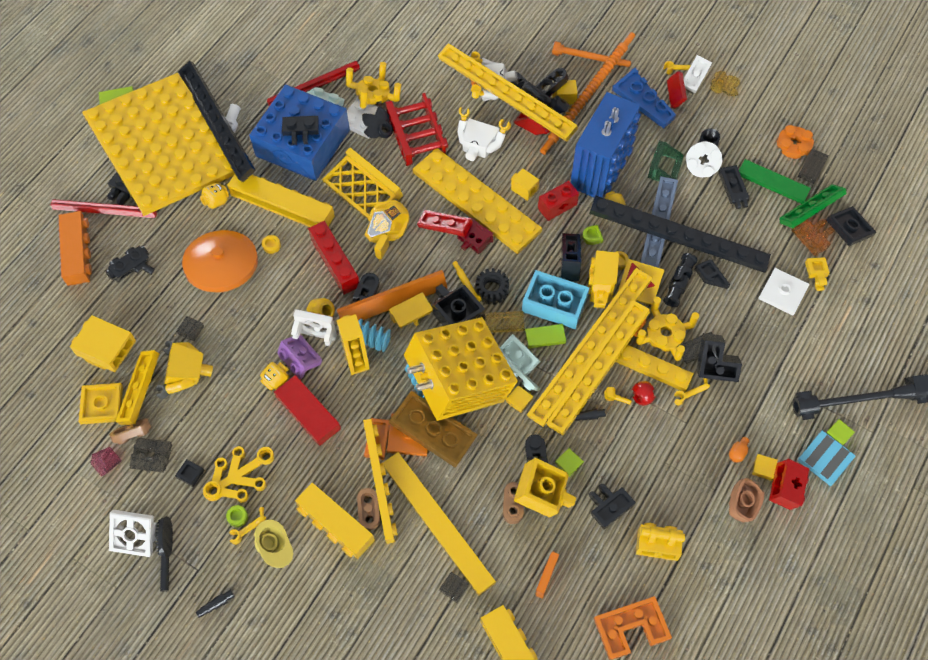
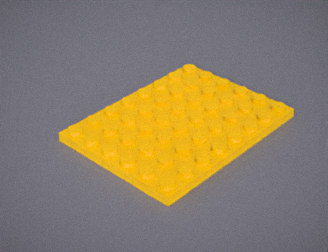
(159, 143)

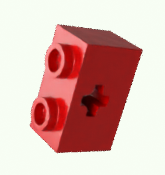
(558, 200)
(789, 484)

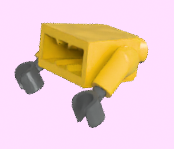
(183, 368)

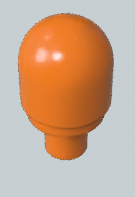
(739, 450)

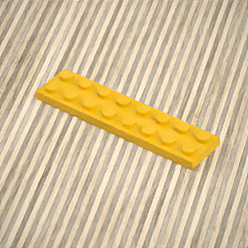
(477, 200)

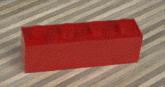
(334, 257)

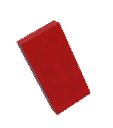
(676, 90)

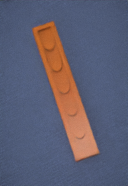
(385, 300)

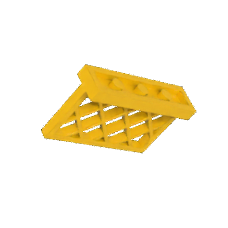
(370, 172)

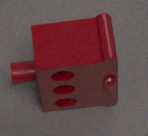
(477, 237)

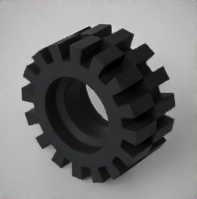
(496, 277)

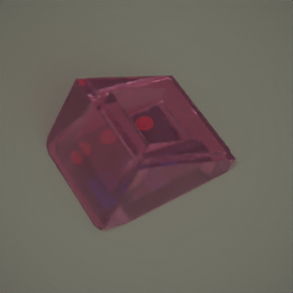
(105, 461)

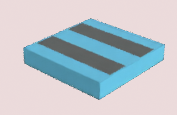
(826, 458)

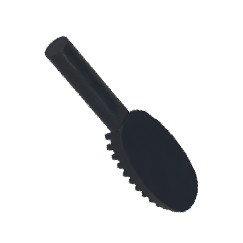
(165, 545)

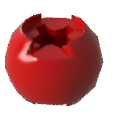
(643, 393)

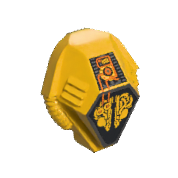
(388, 219)

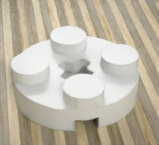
(706, 169)

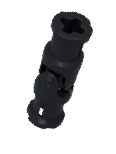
(680, 280)

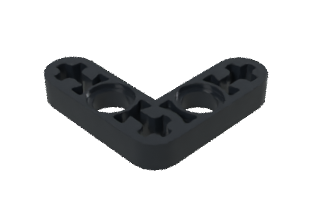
(547, 81)

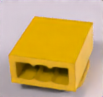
(102, 343)

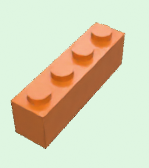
(74, 248)

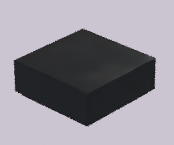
(189, 473)

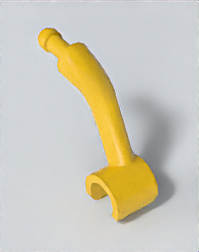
(671, 66)
(683, 396)
(248, 528)

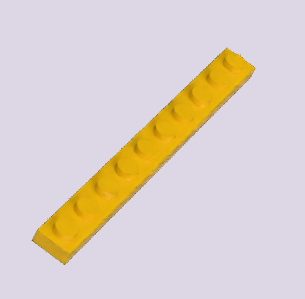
(508, 92)
(588, 347)

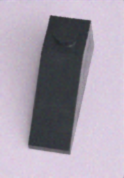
(570, 257)

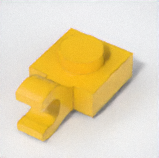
(818, 269)

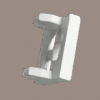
(303, 317)
(116, 530)

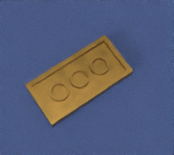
(443, 437)

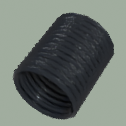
(710, 135)

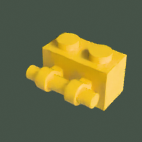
(659, 541)

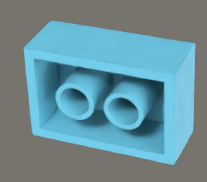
(555, 299)

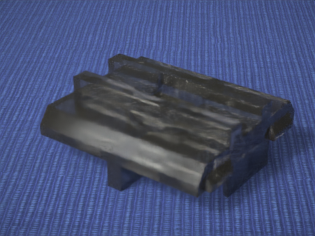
(157, 463)

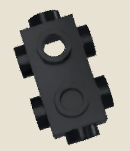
(134, 260)

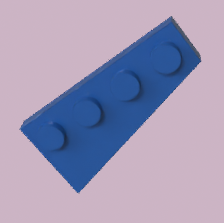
(635, 89)

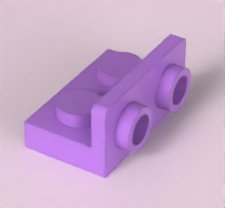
(298, 355)

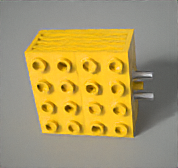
(459, 368)

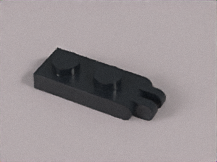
(734, 186)

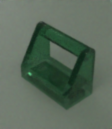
(667, 150)

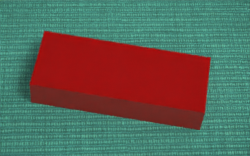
(307, 410)

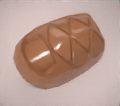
(745, 500)

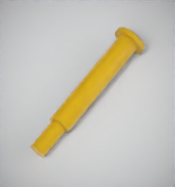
(465, 281)

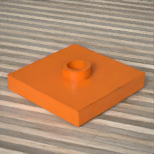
(403, 444)

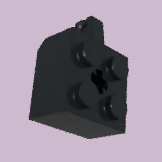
(456, 305)

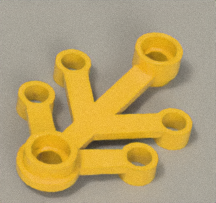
(236, 475)

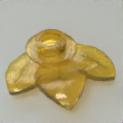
(725, 84)

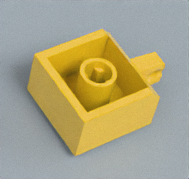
(602, 277)
(543, 488)

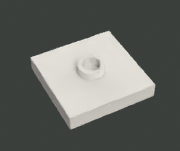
(784, 291)

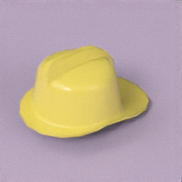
(273, 544)

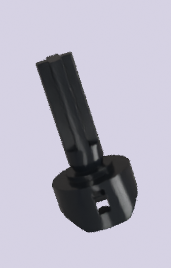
(557, 103)

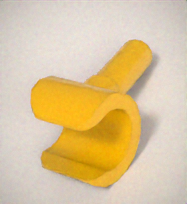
(610, 395)

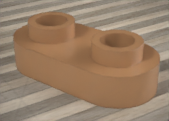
(123, 434)
(509, 503)
(368, 510)

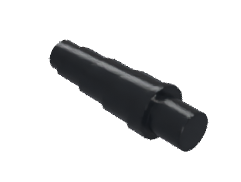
(591, 414)
(214, 604)

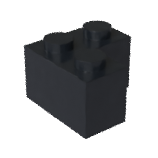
(714, 363)

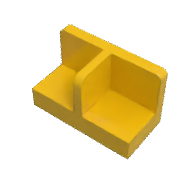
(410, 310)

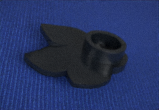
(376, 122)

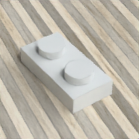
(696, 73)

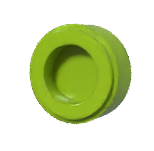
(237, 516)

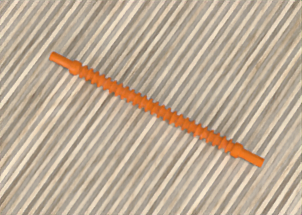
(591, 88)

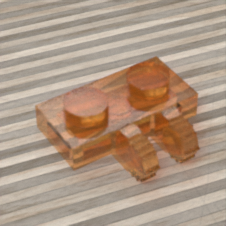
(811, 237)

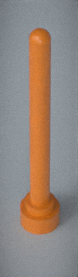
(559, 48)

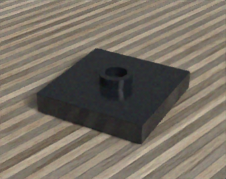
(851, 226)

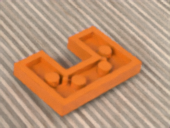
(642, 613)

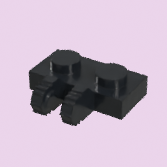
(300, 126)
(118, 188)
(612, 507)

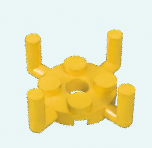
(380, 88)
(671, 323)

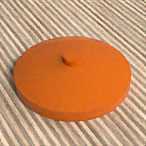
(220, 261)

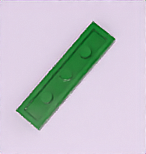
(774, 181)
(812, 206)

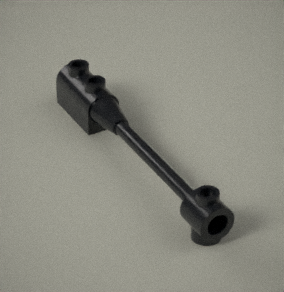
(915, 389)

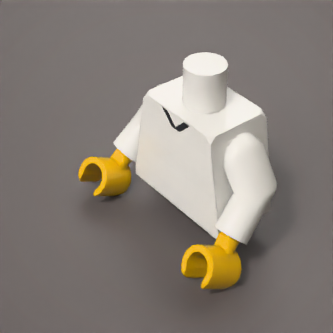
(498, 68)
(478, 137)

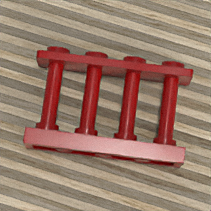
(403, 139)

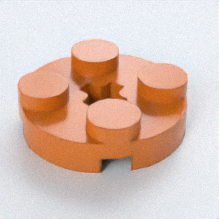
(802, 136)

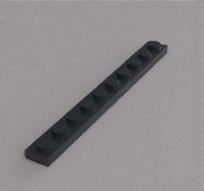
(217, 122)
(680, 234)

